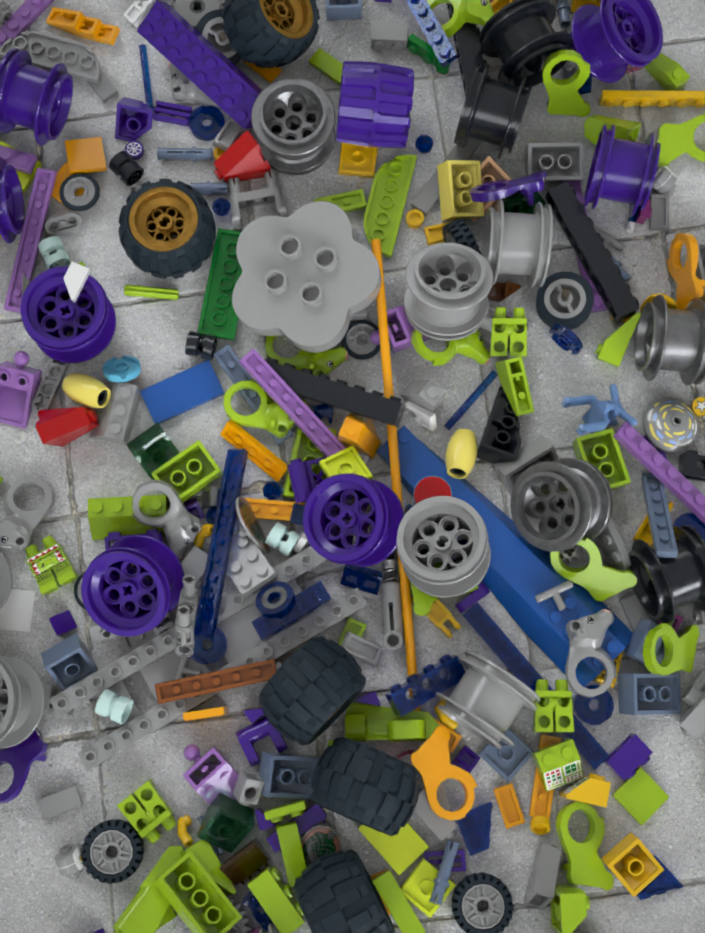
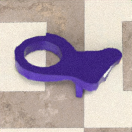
(504, 188)
(21, 759)

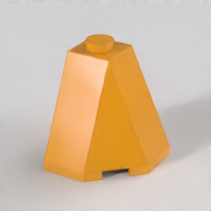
(360, 433)

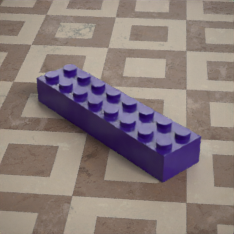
(200, 62)

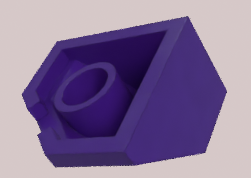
(132, 119)

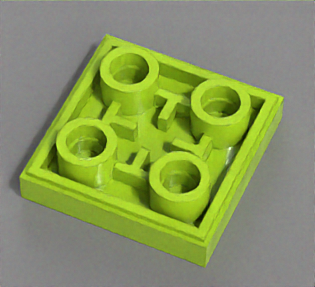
(278, 812)

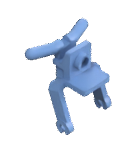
(601, 412)

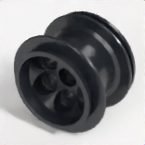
(524, 40)
(492, 111)
(670, 582)

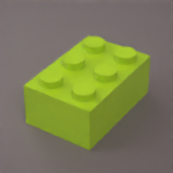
(604, 453)
(189, 471)
(277, 899)

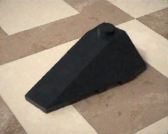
(501, 434)

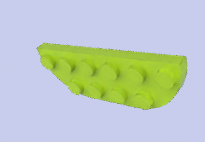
(388, 201)

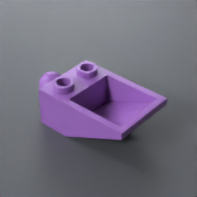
(400, 331)
(17, 395)
(215, 777)

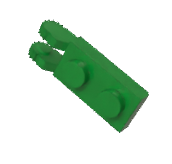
(425, 51)

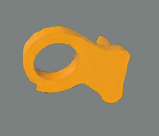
(688, 284)
(434, 765)

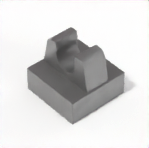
(210, 497)

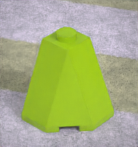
(623, 128)

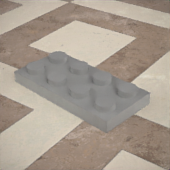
(247, 564)

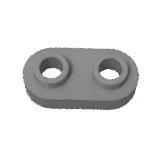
(64, 224)

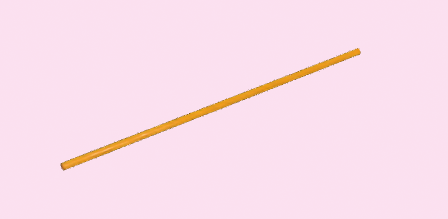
(394, 463)

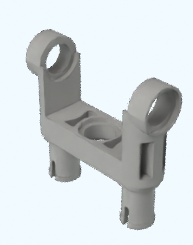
(256, 197)
(186, 617)

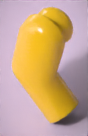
(182, 832)

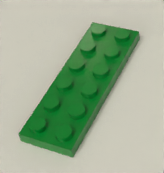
(217, 310)

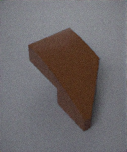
(502, 290)

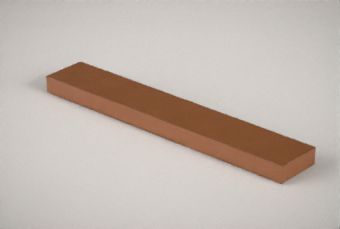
(215, 681)

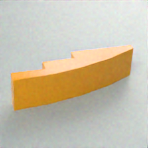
(85, 27)

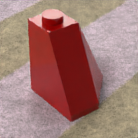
(242, 161)
(65, 424)

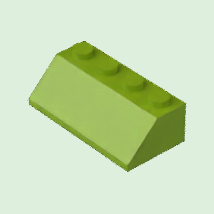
(115, 515)
(197, 897)

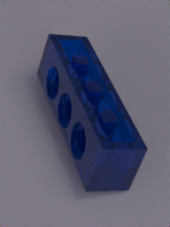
(304, 603)
(397, 693)

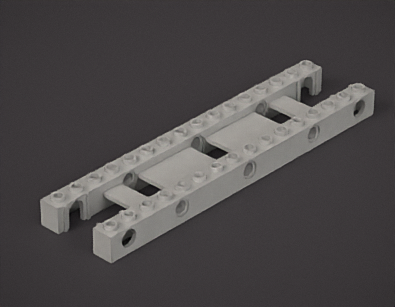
(160, 662)

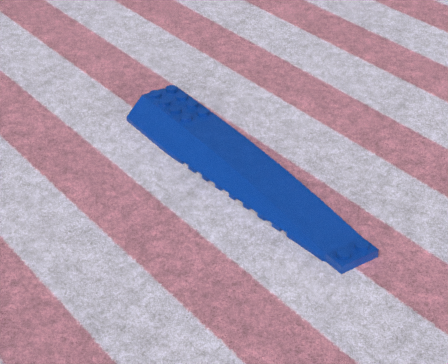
(516, 567)

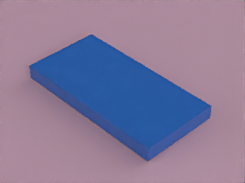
(182, 392)

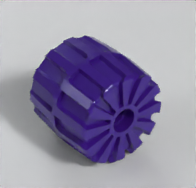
(375, 104)

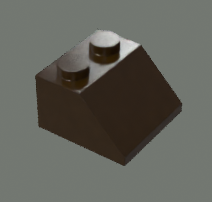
(245, 862)

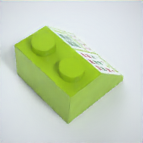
(558, 764)

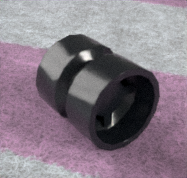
(124, 166)
(194, 345)

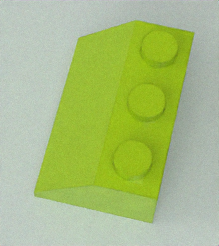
(568, 908)

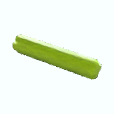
(151, 292)

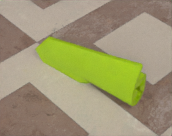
(380, 723)
(149, 904)

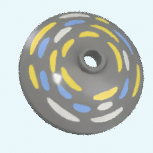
(664, 432)

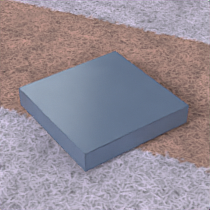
(509, 758)

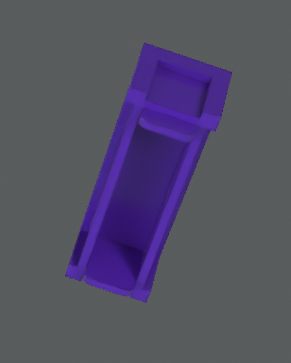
(311, 817)

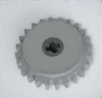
(194, 10)

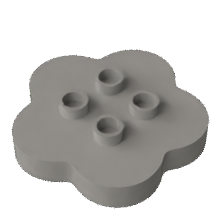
(304, 276)

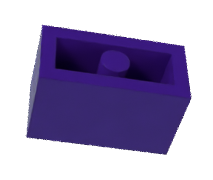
(628, 757)

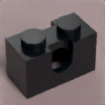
(688, 465)

